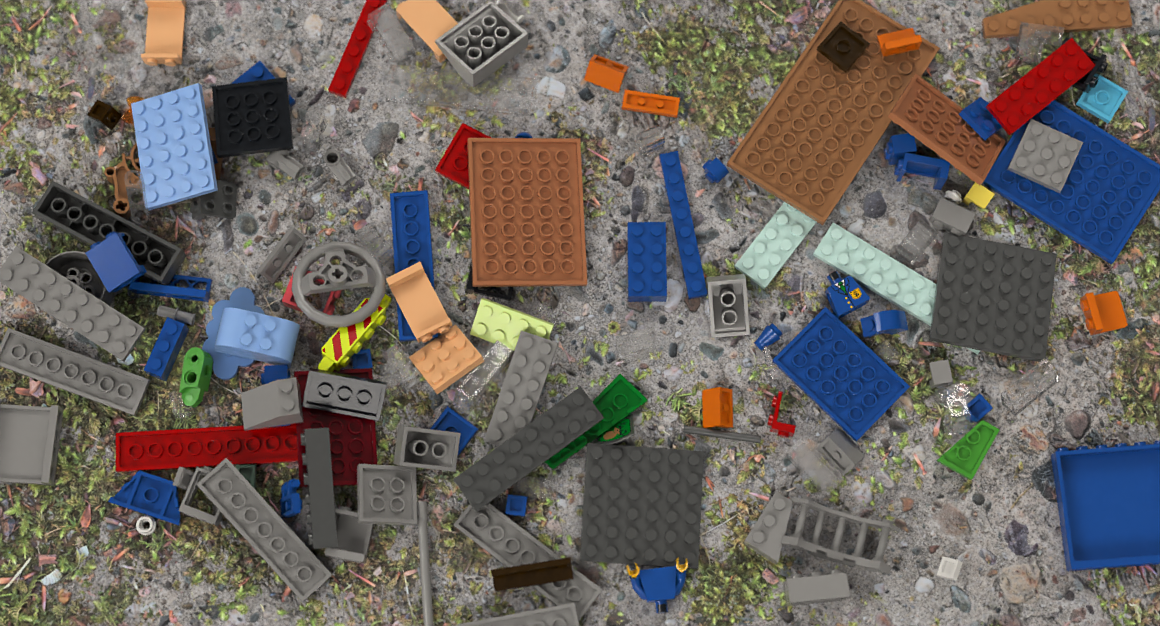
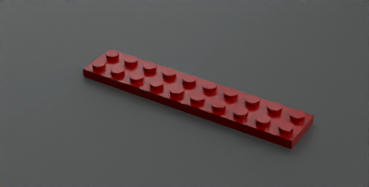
(204, 447)

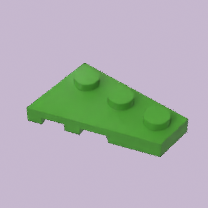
(970, 450)

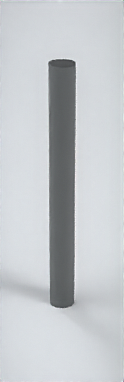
(722, 434)

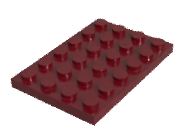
(350, 436)

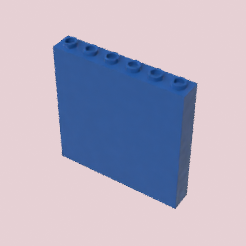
(1109, 505)

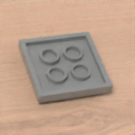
(1045, 156)
(386, 494)

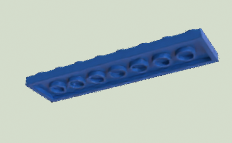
(411, 242)

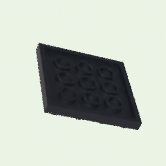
(252, 117)

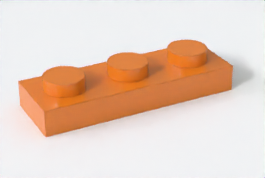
(650, 103)

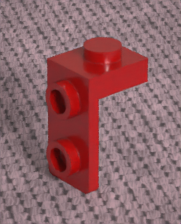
(784, 430)

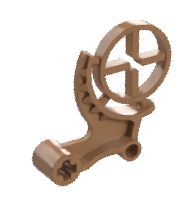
(116, 176)

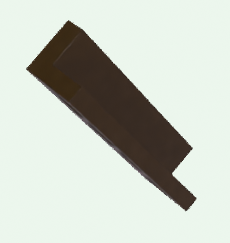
(532, 574)

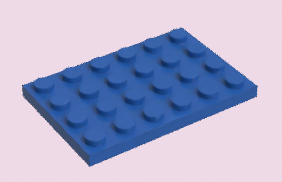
(840, 374)

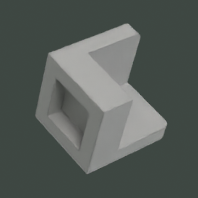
(940, 374)

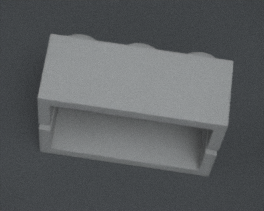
(816, 588)

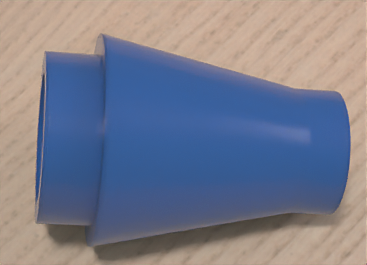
(768, 336)

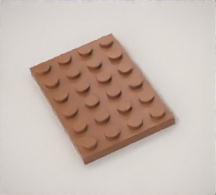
(937, 124)

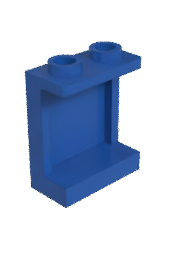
(923, 166)
(114, 262)

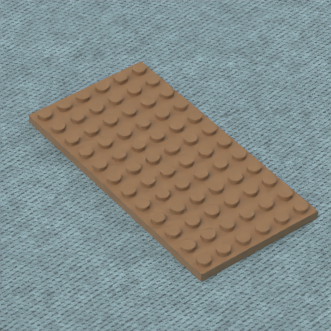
(826, 119)

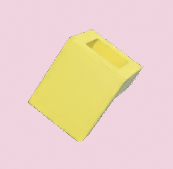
(978, 195)

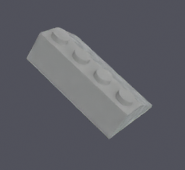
(482, 43)

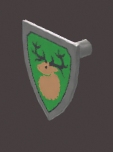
(619, 433)

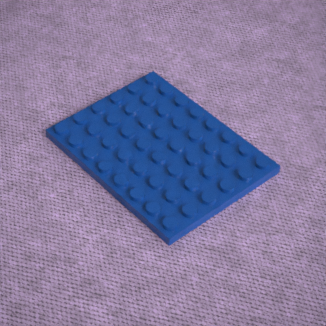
(1102, 194)

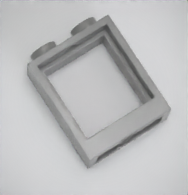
(189, 496)

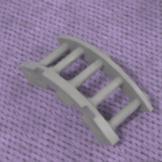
(834, 553)

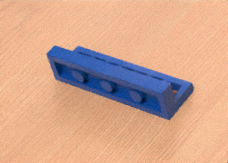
(172, 291)

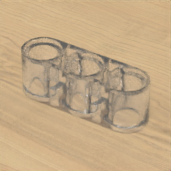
(131, 190)

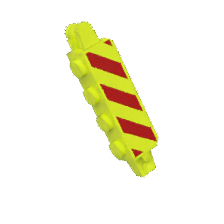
(350, 339)

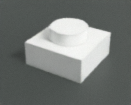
(949, 568)

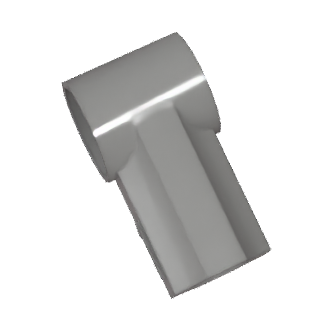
(284, 162)
(339, 168)

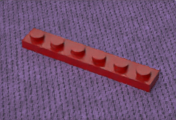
(354, 51)

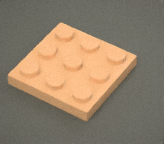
(446, 359)

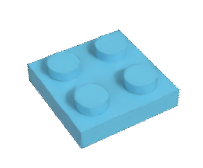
(1102, 99)

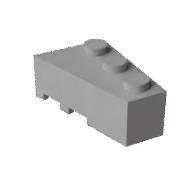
(770, 527)

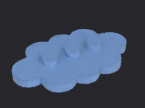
(226, 365)

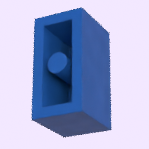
(898, 146)

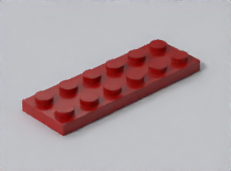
(1040, 86)

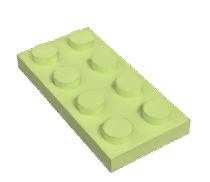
(505, 324)

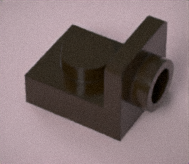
(104, 114)

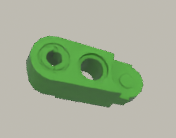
(196, 366)

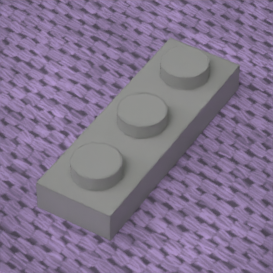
(281, 255)

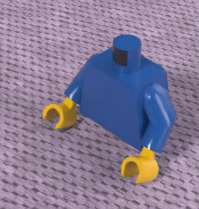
(659, 584)

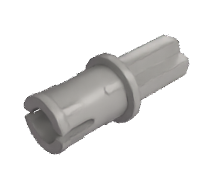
(176, 314)

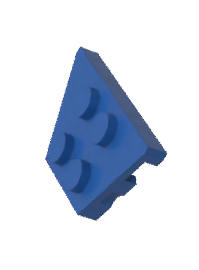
(151, 497)

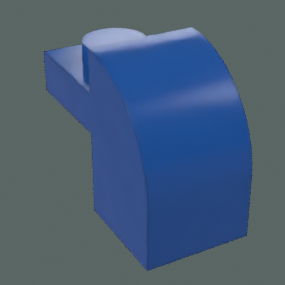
(884, 322)

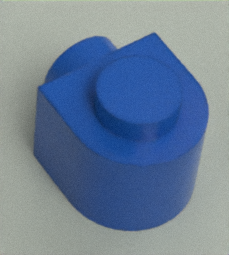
(715, 170)

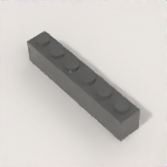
(320, 488)

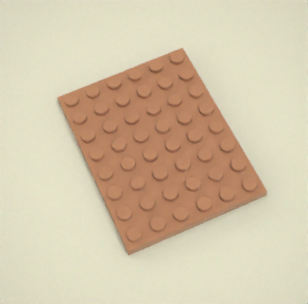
(526, 212)

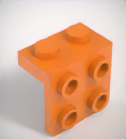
(1103, 312)

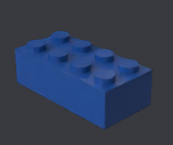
(646, 261)

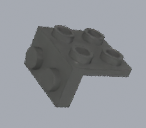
(217, 203)

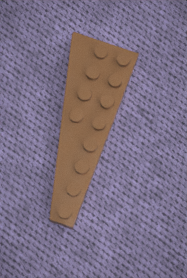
(1070, 14)

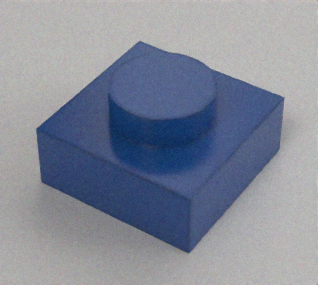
(362, 359)
(516, 505)

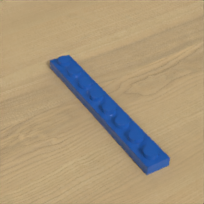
(683, 225)

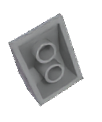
(728, 305)
(272, 404)
(426, 448)

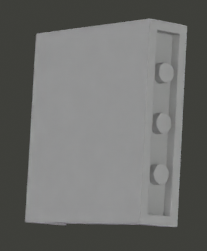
(29, 443)

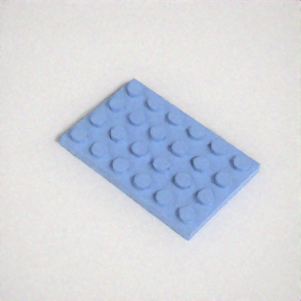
(174, 146)

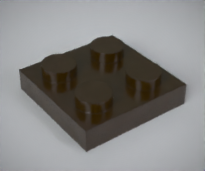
(843, 46)

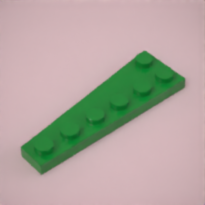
(614, 404)

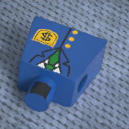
(845, 295)

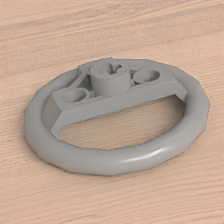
(338, 278)

